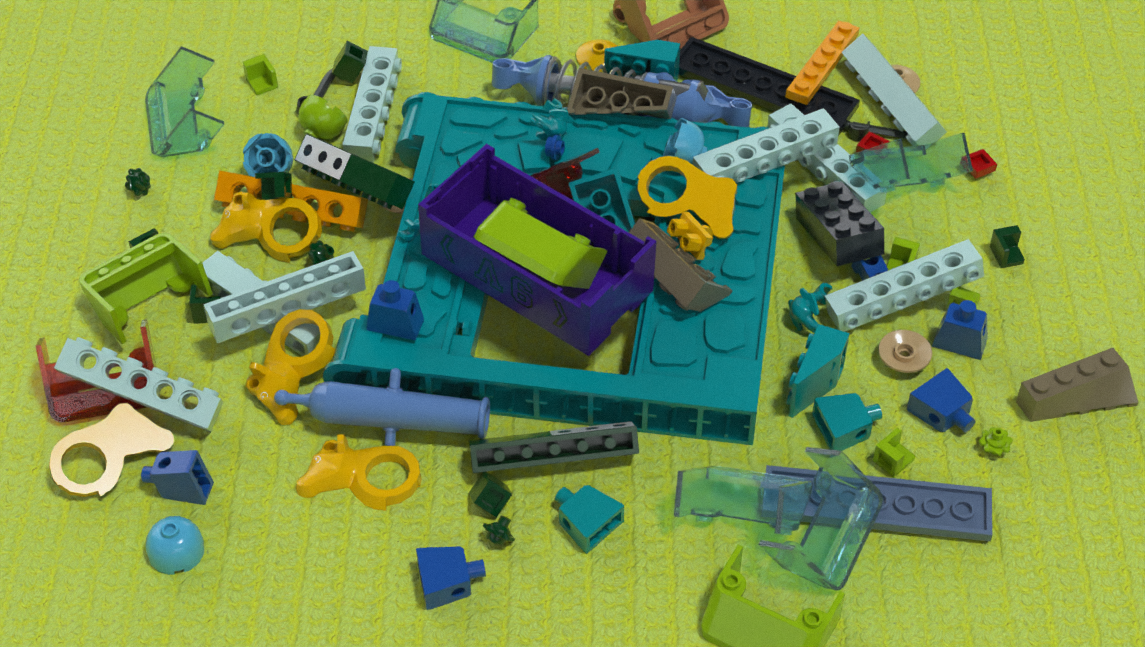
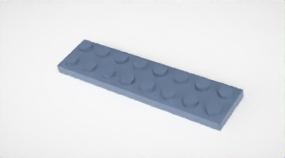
(918, 506)

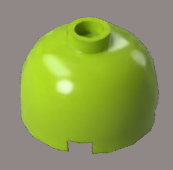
(319, 119)

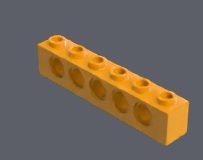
(352, 206)

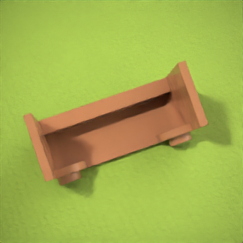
(698, 21)

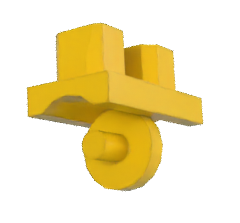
(692, 234)

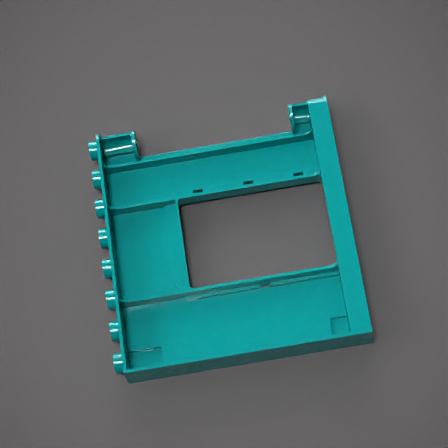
(687, 368)

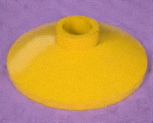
(593, 53)

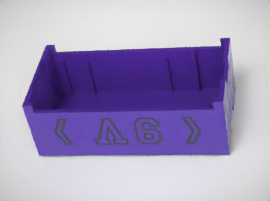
(573, 314)

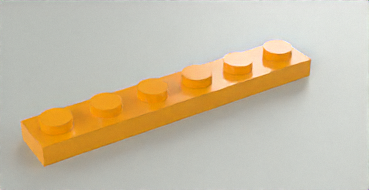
(822, 62)

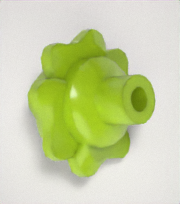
(996, 441)

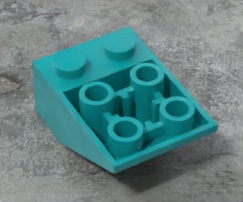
(643, 57)
(817, 367)

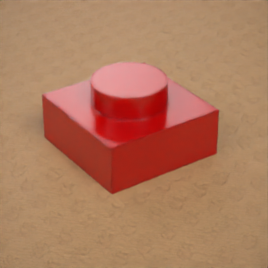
(869, 141)
(982, 163)

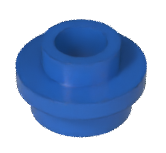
(554, 147)

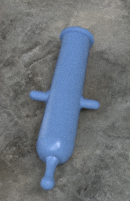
(392, 408)

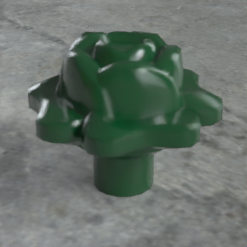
(138, 181)
(320, 252)
(498, 531)

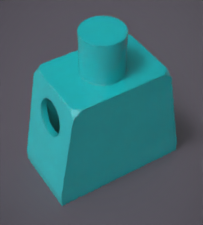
(844, 419)
(588, 515)

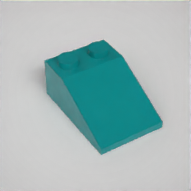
(605, 197)

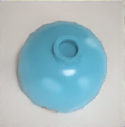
(686, 141)
(267, 154)
(174, 545)

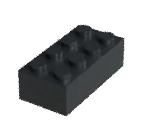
(839, 223)

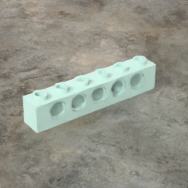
(372, 103)
(770, 147)
(832, 165)
(904, 286)
(278, 297)
(72, 364)

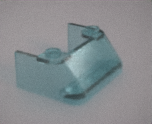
(482, 32)
(170, 107)
(900, 166)
(742, 495)
(838, 527)

